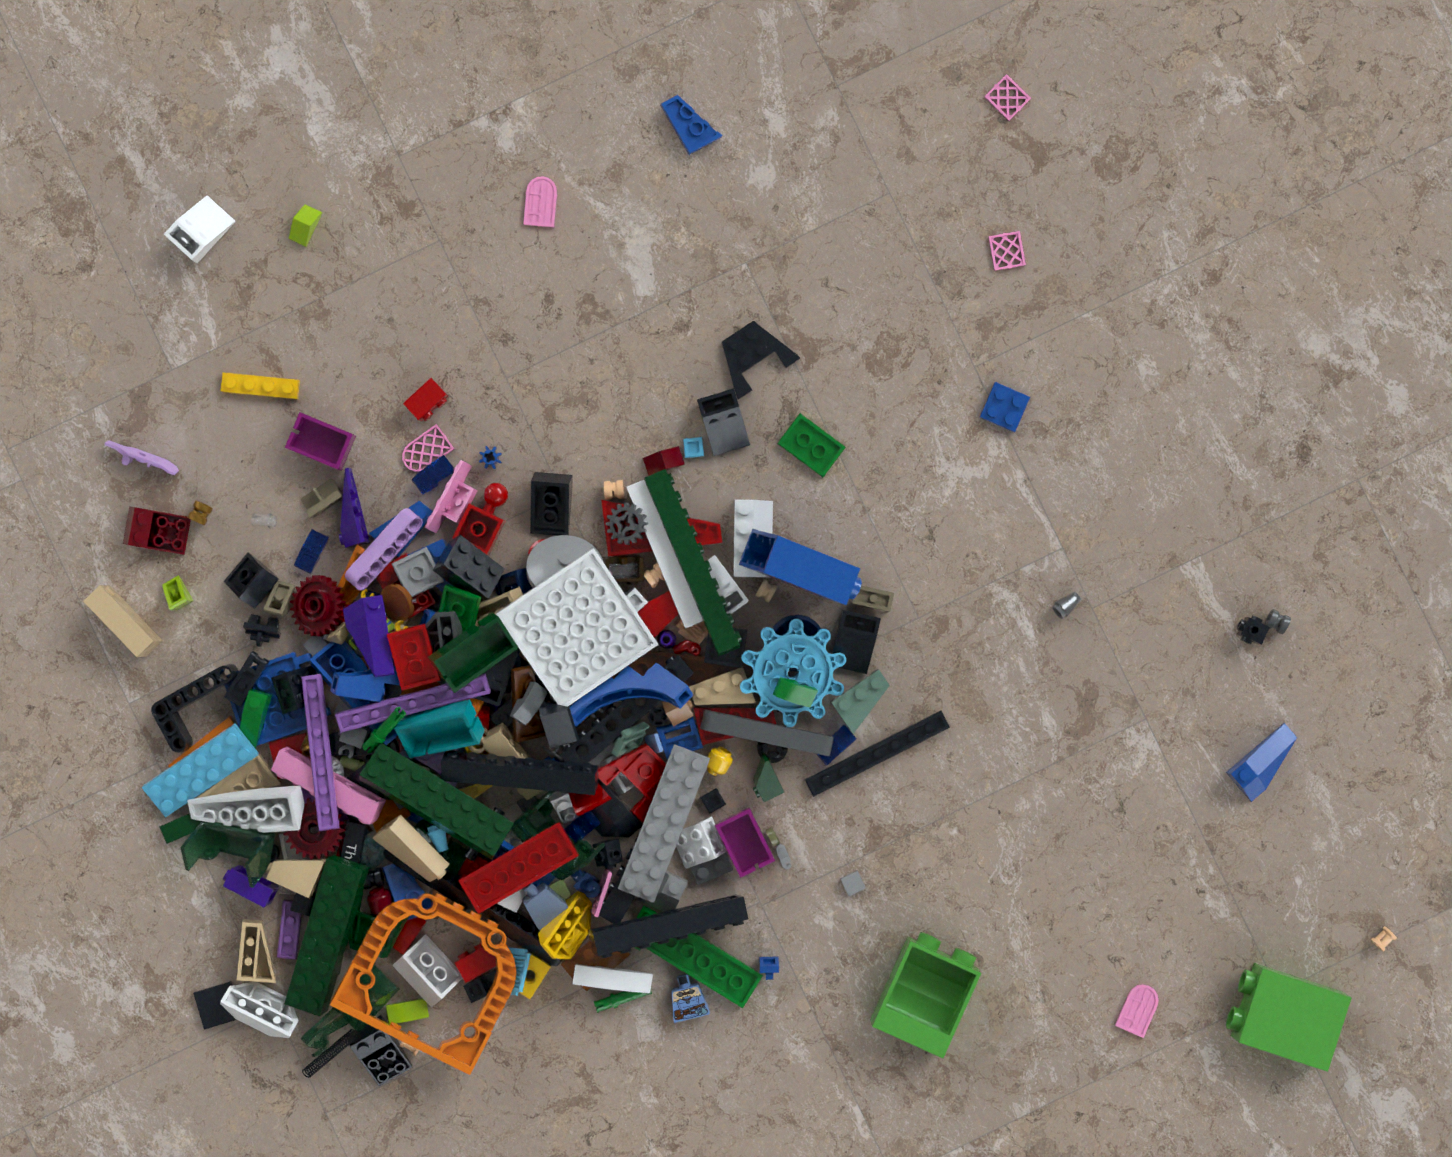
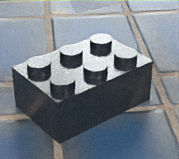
(468, 568)

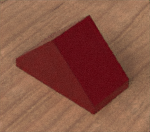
(663, 459)

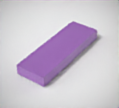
(289, 932)

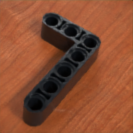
(187, 697)

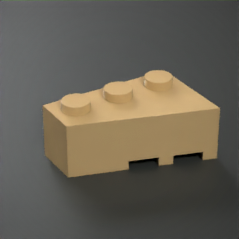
(254, 954)

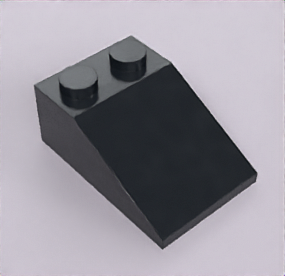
(550, 503)

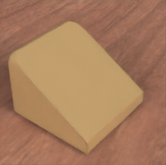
(339, 634)

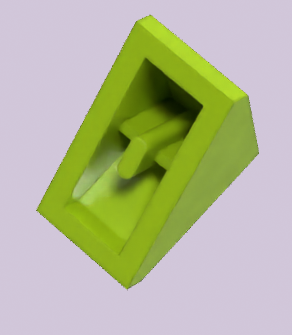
(304, 225)
(176, 593)

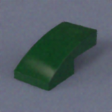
(178, 828)

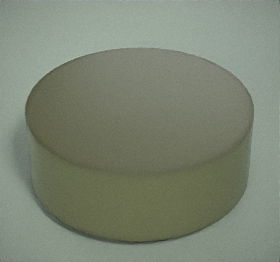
(772, 836)

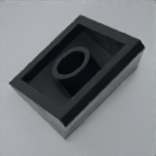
(558, 724)

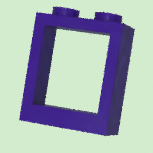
(261, 893)

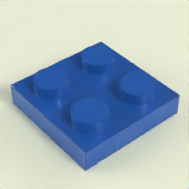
(1004, 407)

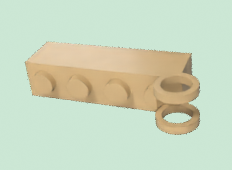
(501, 743)

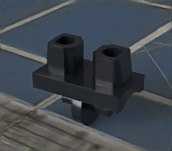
(262, 633)

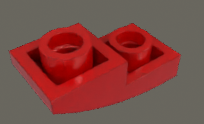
(408, 934)

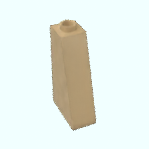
(411, 848)

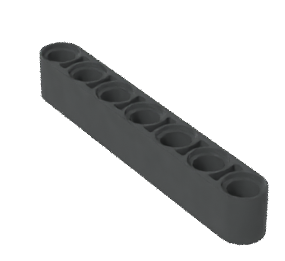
(766, 732)

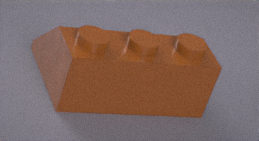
(585, 957)

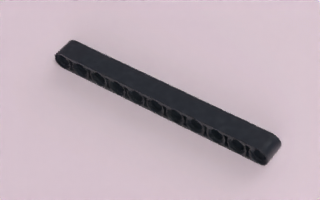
(511, 923)

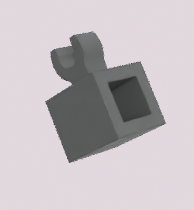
(353, 738)

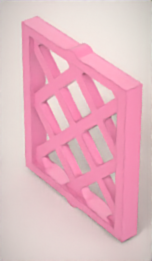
(1007, 97)
(1020, 249)

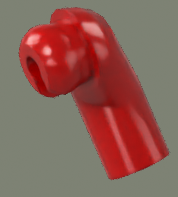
(688, 646)

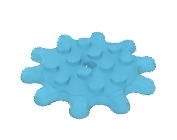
(796, 651)

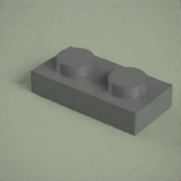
(712, 869)

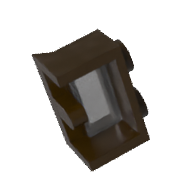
(625, 568)

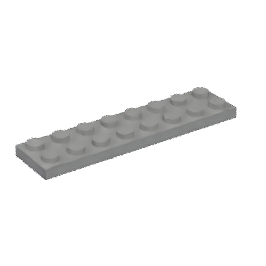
(664, 823)

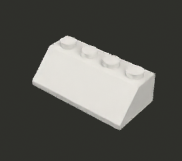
(749, 516)

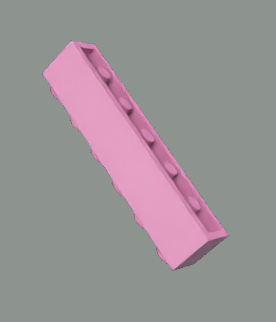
(349, 796)

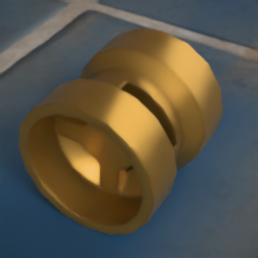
(199, 517)

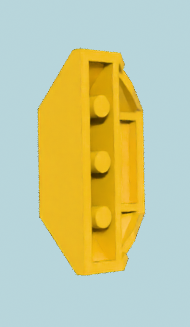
(569, 929)

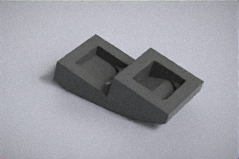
(529, 705)

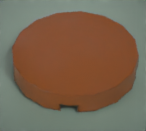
(397, 602)

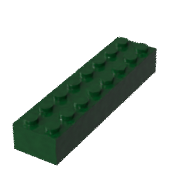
(436, 801)
(326, 935)

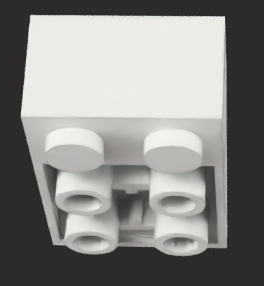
(199, 228)
(727, 586)

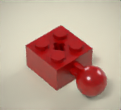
(495, 496)

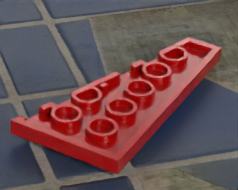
(706, 531)

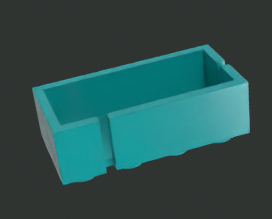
(447, 727)

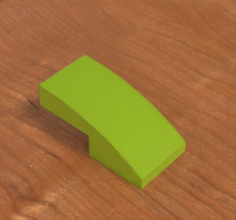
(407, 1011)

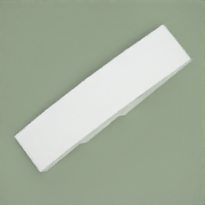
(612, 978)

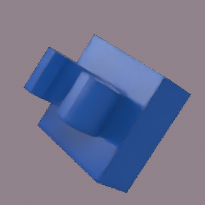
(769, 966)

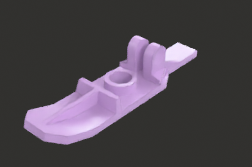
(130, 453)

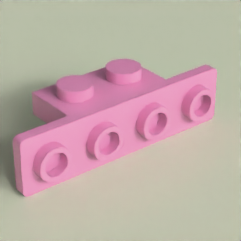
(454, 498)

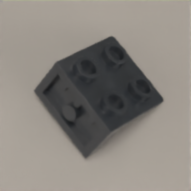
(290, 689)

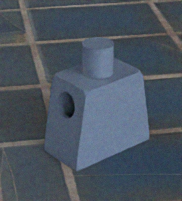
(543, 904)

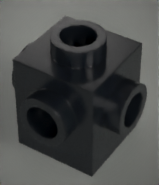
(1258, 632)
(609, 854)

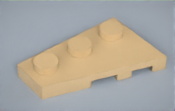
(722, 690)

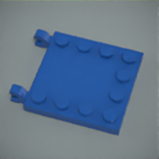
(276, 723)

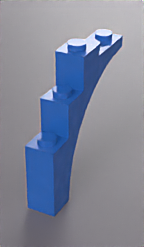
(363, 683)
(655, 684)

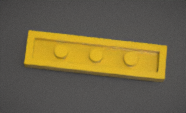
(260, 385)

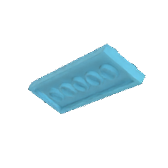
(200, 770)

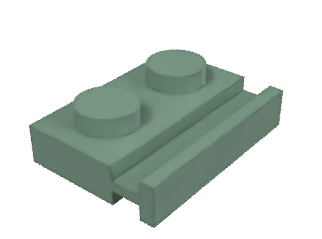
(630, 739)

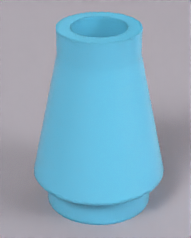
(438, 838)

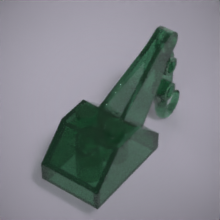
(379, 995)

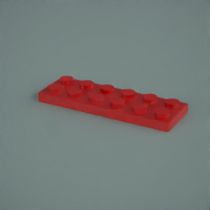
(518, 867)

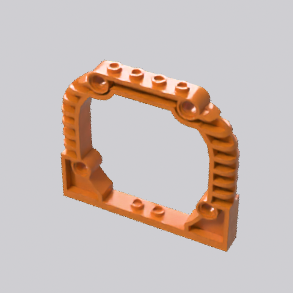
(460, 1051)

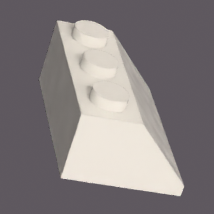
(428, 970)

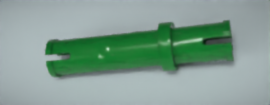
(379, 735)
(617, 999)

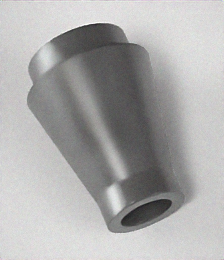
(1065, 605)

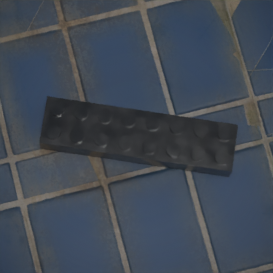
(668, 924)

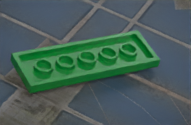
(710, 966)

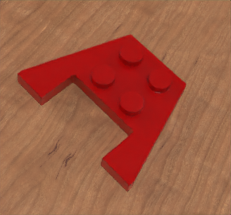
(642, 769)

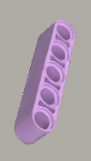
(383, 549)

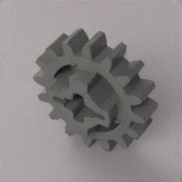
(629, 516)

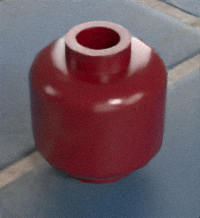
(379, 899)

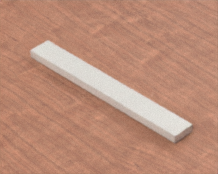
(665, 555)

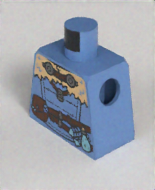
(688, 1000)

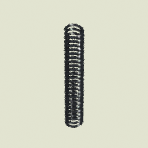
(348, 1036)

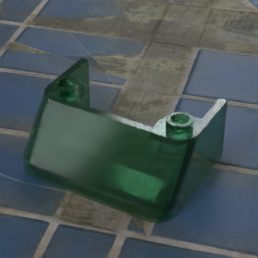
(537, 819)
(213, 838)

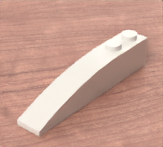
(258, 809)

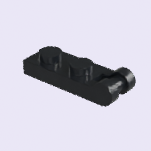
(246, 679)

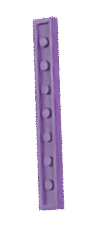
(410, 703)
(320, 752)

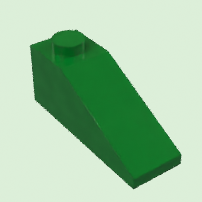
(254, 715)

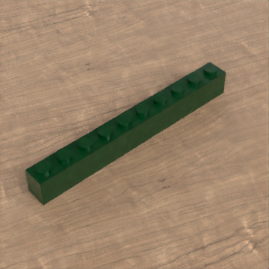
(692, 563)

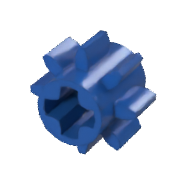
(489, 452)

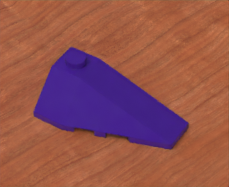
(352, 520)
(369, 629)

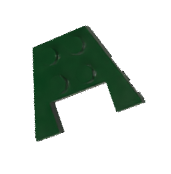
(361, 926)

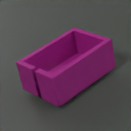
(320, 441)
(744, 842)

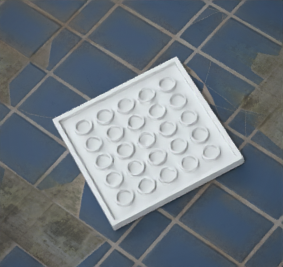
(577, 628)

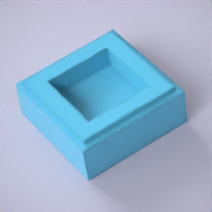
(693, 447)

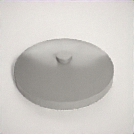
(553, 555)

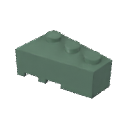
(860, 699)

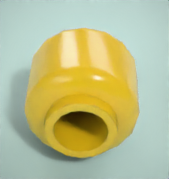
(719, 761)

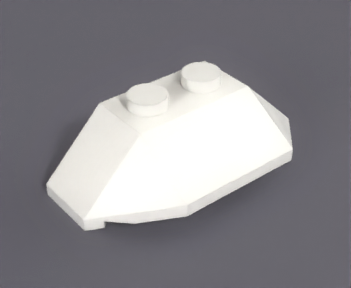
(260, 1009)

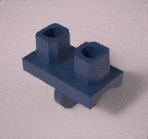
(586, 883)

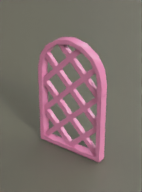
(423, 445)

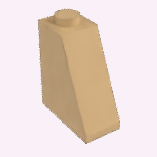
(296, 874)

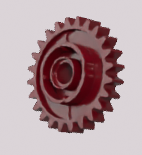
(318, 592)
(310, 842)

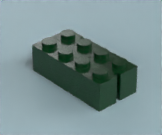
(473, 652)

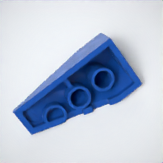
(1260, 765)

